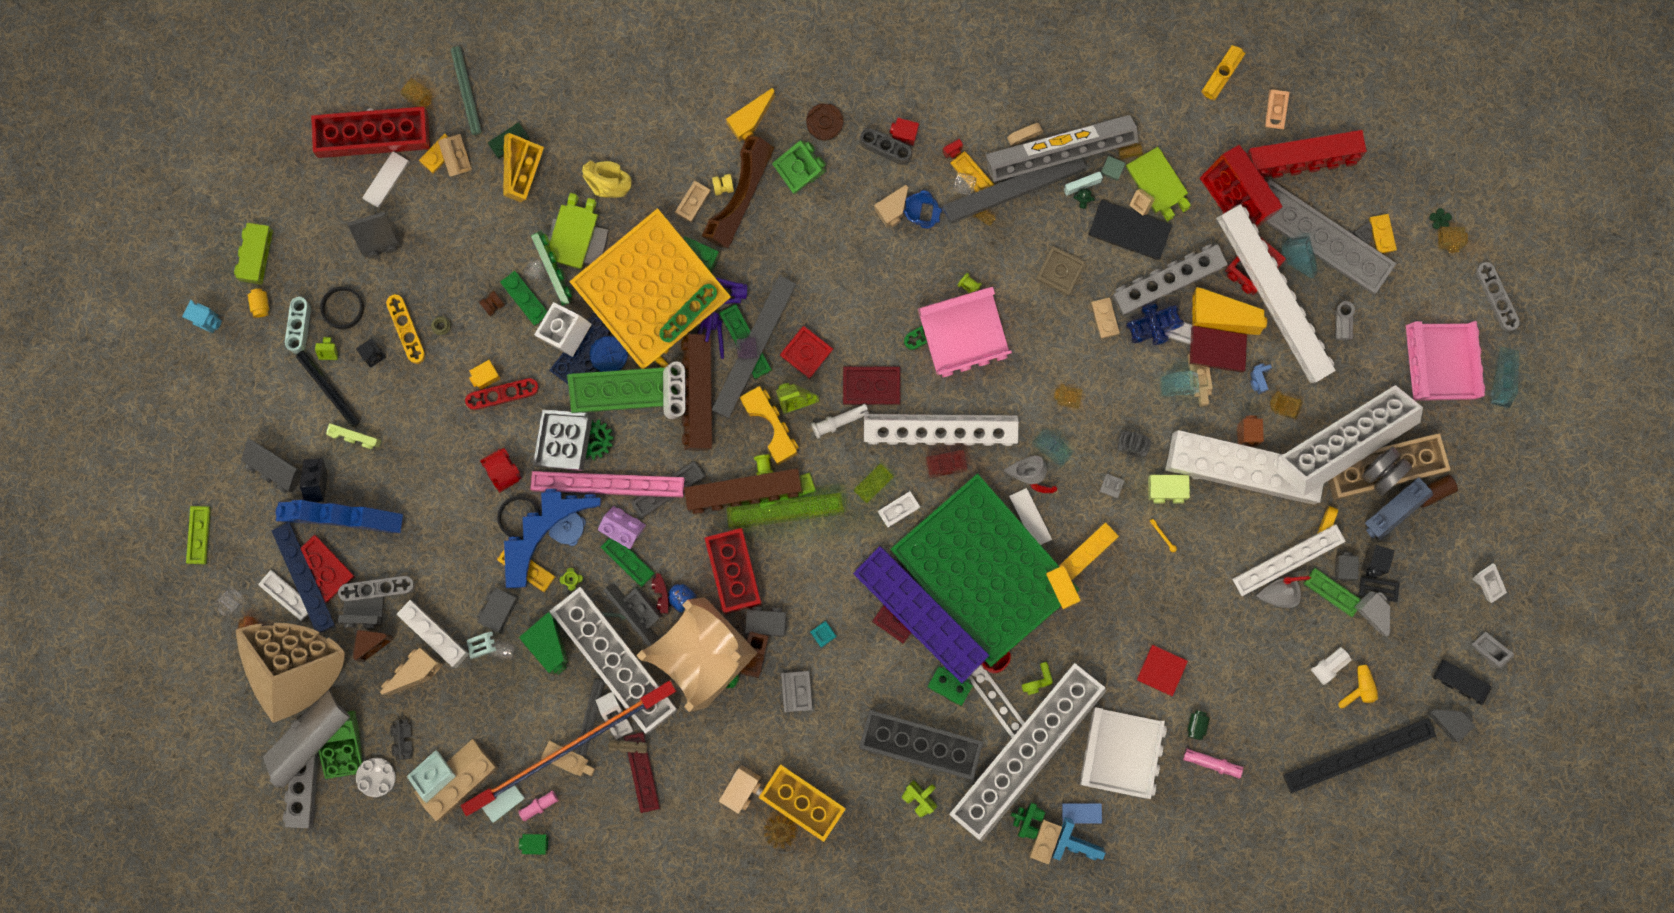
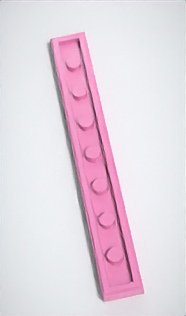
(608, 484)

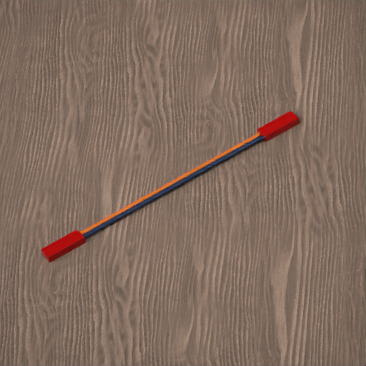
(488, 796)

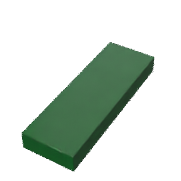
(628, 562)

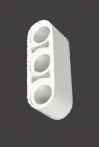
(679, 383)

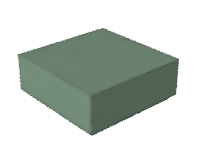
(1113, 168)

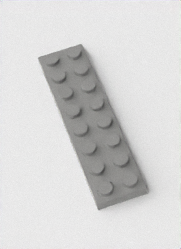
(1330, 241)

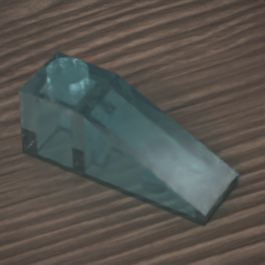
(1505, 378)

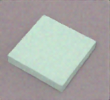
(431, 776)

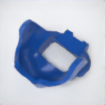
(914, 207)

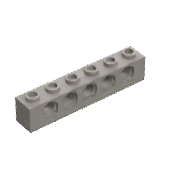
(1210, 252)

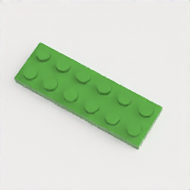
(617, 390)

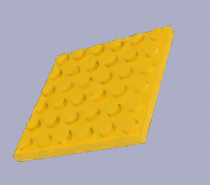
(644, 284)

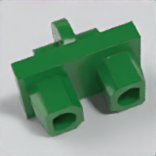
(1032, 812)

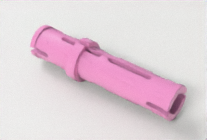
(1221, 766)

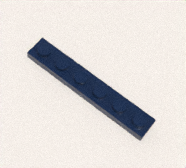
(303, 578)

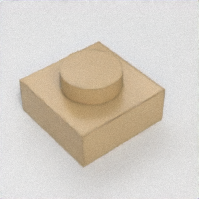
(1141, 202)

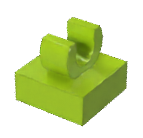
(326, 350)

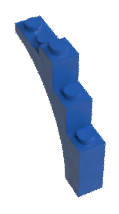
(554, 509)
(338, 515)

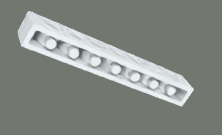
(950, 423)

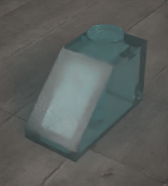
(1300, 255)
(1179, 383)

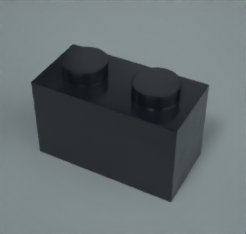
(313, 480)
(1377, 561)

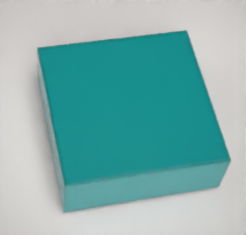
(823, 634)

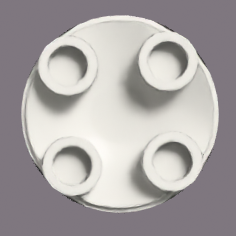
(375, 777)

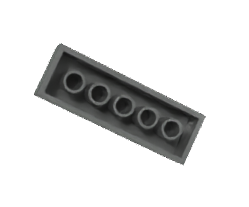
(921, 745)

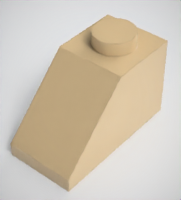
(891, 208)

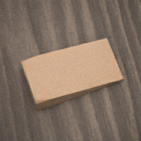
(1277, 108)

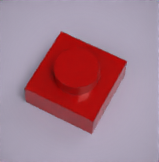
(953, 149)

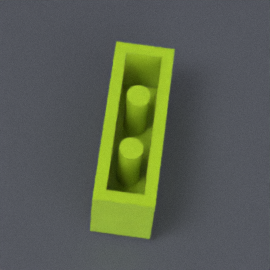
(253, 253)

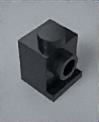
(371, 352)

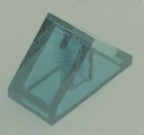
(1052, 447)

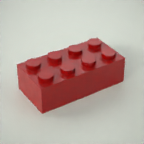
(733, 571)

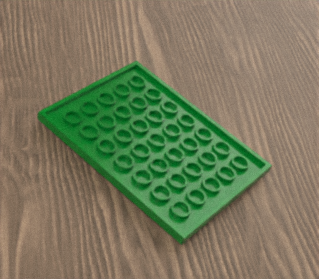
(982, 568)

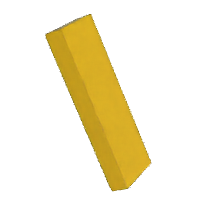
(966, 165)
(536, 574)

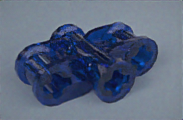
(1161, 322)

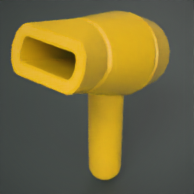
(1367, 688)

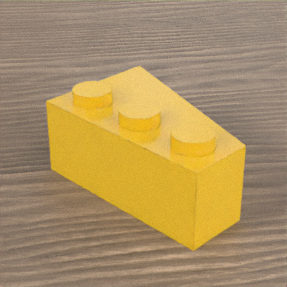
(520, 165)

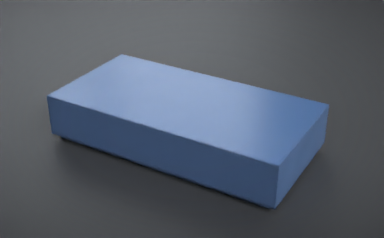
(1082, 813)

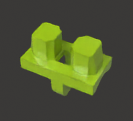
(926, 805)

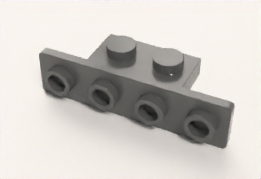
(637, 610)

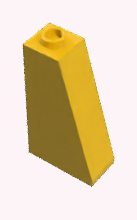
(1226, 314)

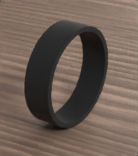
(325, 298)
(507, 502)

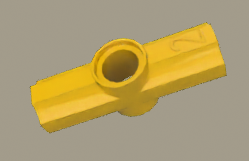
(1218, 81)

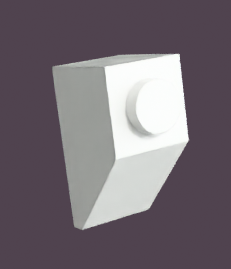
(609, 708)

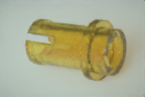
(1130, 151)

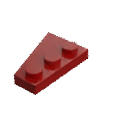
(326, 568)

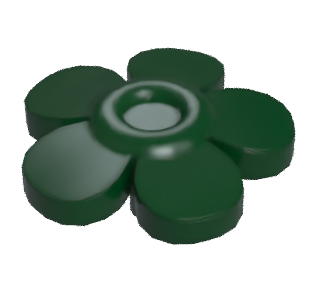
(1440, 219)

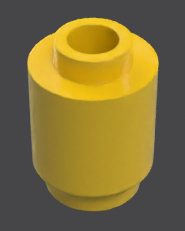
(258, 303)

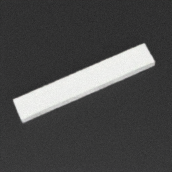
(1288, 560)
(982, 675)

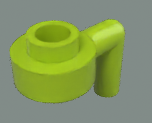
(1033, 687)

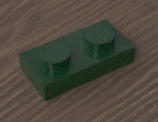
(497, 143)

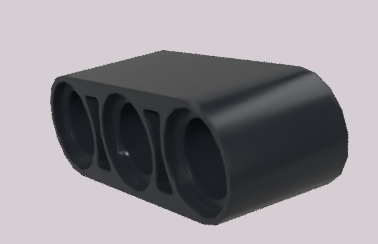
(1462, 681)

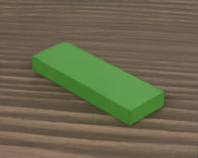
(1332, 592)

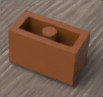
(1250, 431)

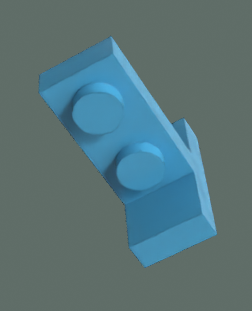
(1075, 844)

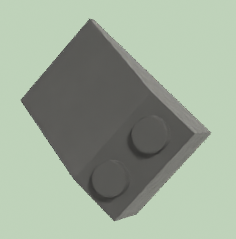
(375, 235)

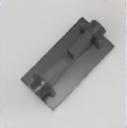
(399, 732)

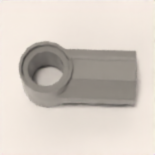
(1344, 323)

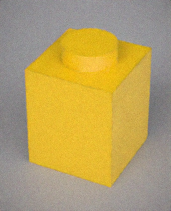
(484, 375)

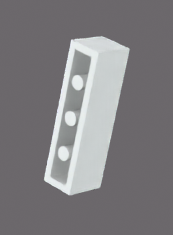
(433, 634)

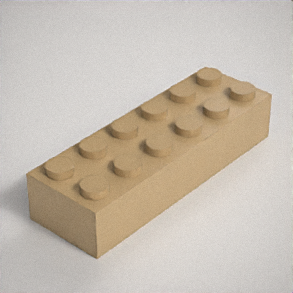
(1424, 454)

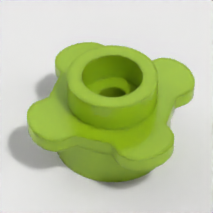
(571, 574)

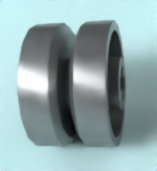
(1386, 470)

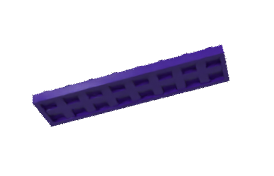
(921, 615)

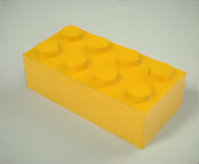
(802, 803)

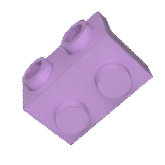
(621, 527)

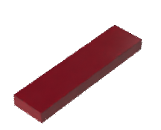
(643, 776)

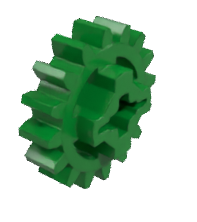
(604, 443)

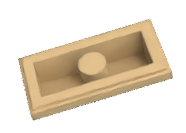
(455, 155)

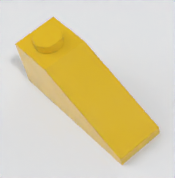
(747, 119)

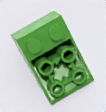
(342, 751)

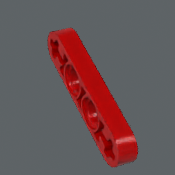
(501, 391)

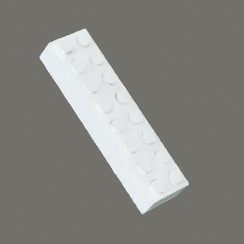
(1349, 440)
(1232, 465)
(611, 657)

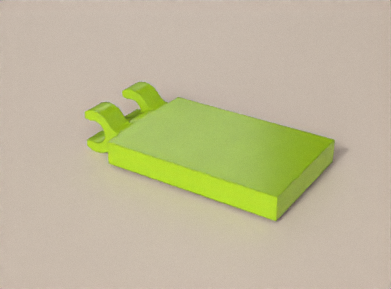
(1160, 181)
(573, 232)

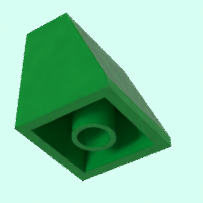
(546, 644)

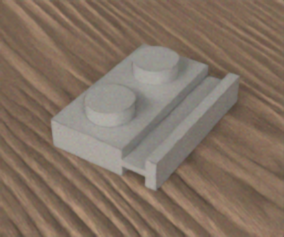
(796, 691)

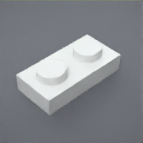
(898, 509)

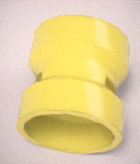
(727, 184)

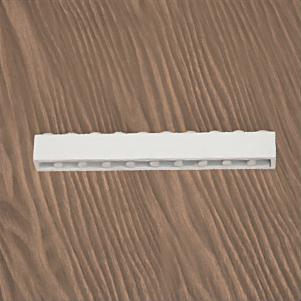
(1276, 294)

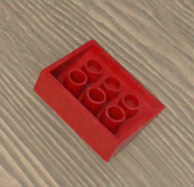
(1237, 181)

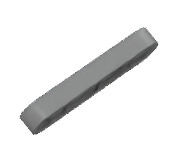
(1501, 295)
(376, 588)

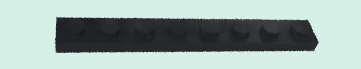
(1359, 755)

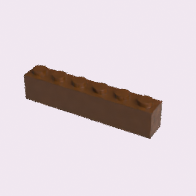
(698, 408)
(743, 490)

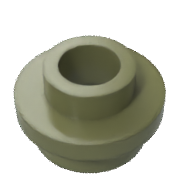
(437, 321)

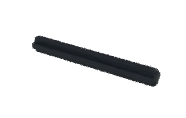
(327, 388)

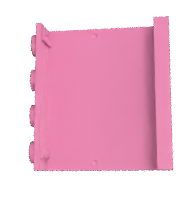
(964, 332)

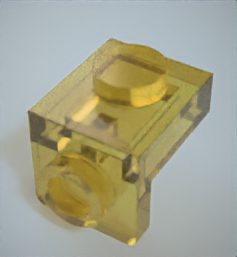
(1285, 405)

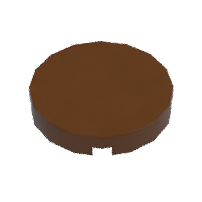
(830, 121)

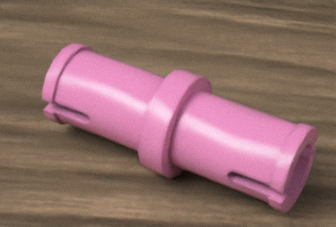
(538, 806)

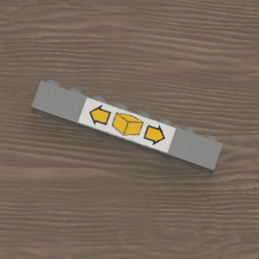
(1062, 148)

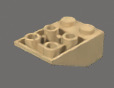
(417, 670)

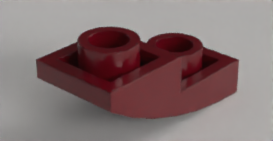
(659, 586)

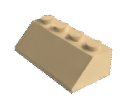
(471, 769)

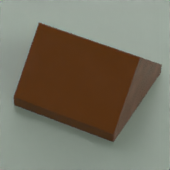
(369, 643)

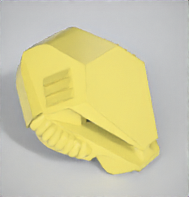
(611, 183)

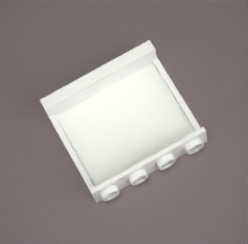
(1122, 753)

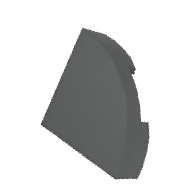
(1364, 232)

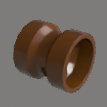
(491, 303)

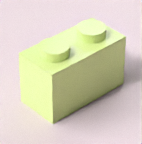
(1168, 488)

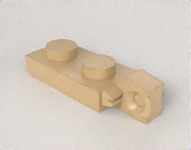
(1205, 382)
(570, 762)

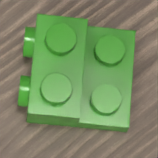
(799, 166)

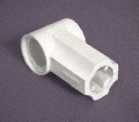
(1330, 666)

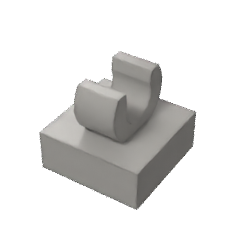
(1111, 486)

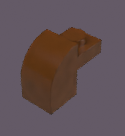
(759, 643)

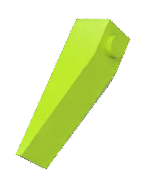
(794, 397)

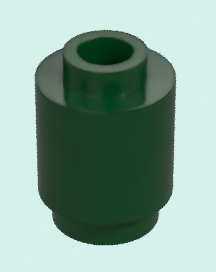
(1198, 725)

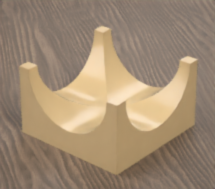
(700, 653)

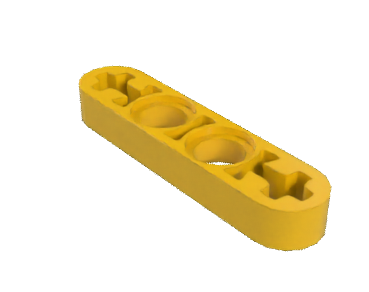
(405, 329)

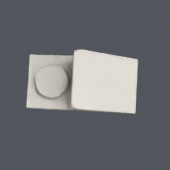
(1491, 583)

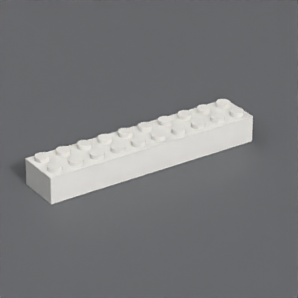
(1028, 752)

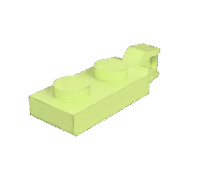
(351, 436)

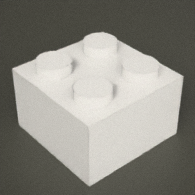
(563, 329)

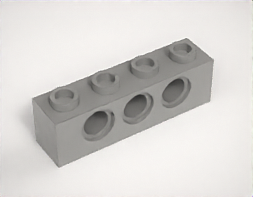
(306, 798)

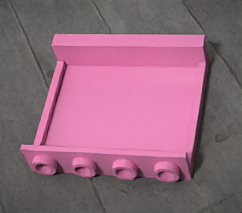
(1445, 361)

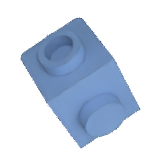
(1258, 382)

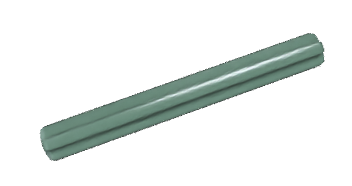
(466, 90)

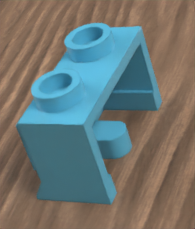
(202, 317)

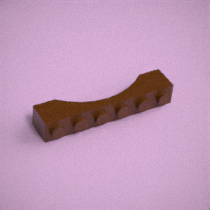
(754, 159)

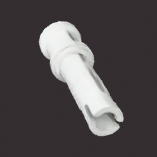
(831, 423)

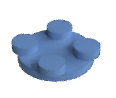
(568, 529)

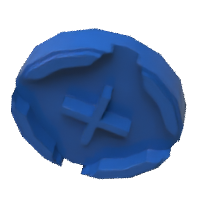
(608, 354)

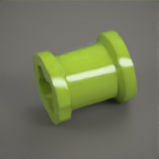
(969, 284)
(763, 464)

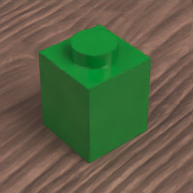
(534, 844)

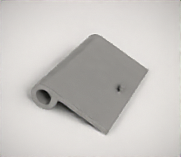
(304, 739)

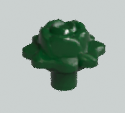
(1084, 196)

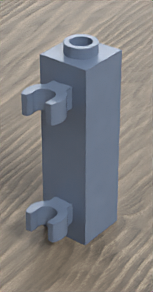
(1398, 509)

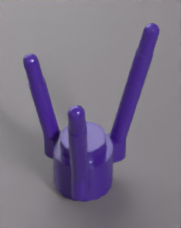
(738, 290)
(711, 323)

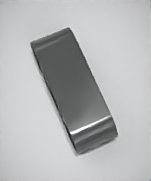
(880, 139)

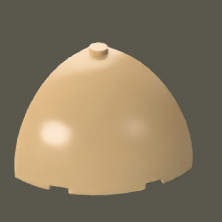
(288, 666)

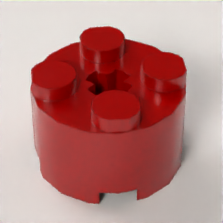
(500, 471)

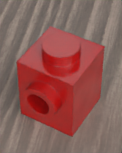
(904, 131)

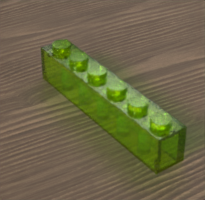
(785, 511)

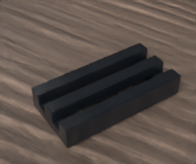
(1362, 586)

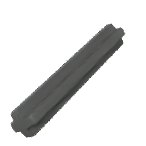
(590, 714)

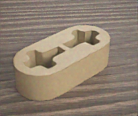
(1024, 134)

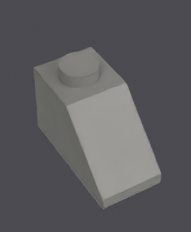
(1376, 611)

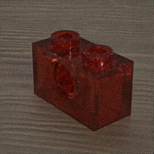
(946, 464)

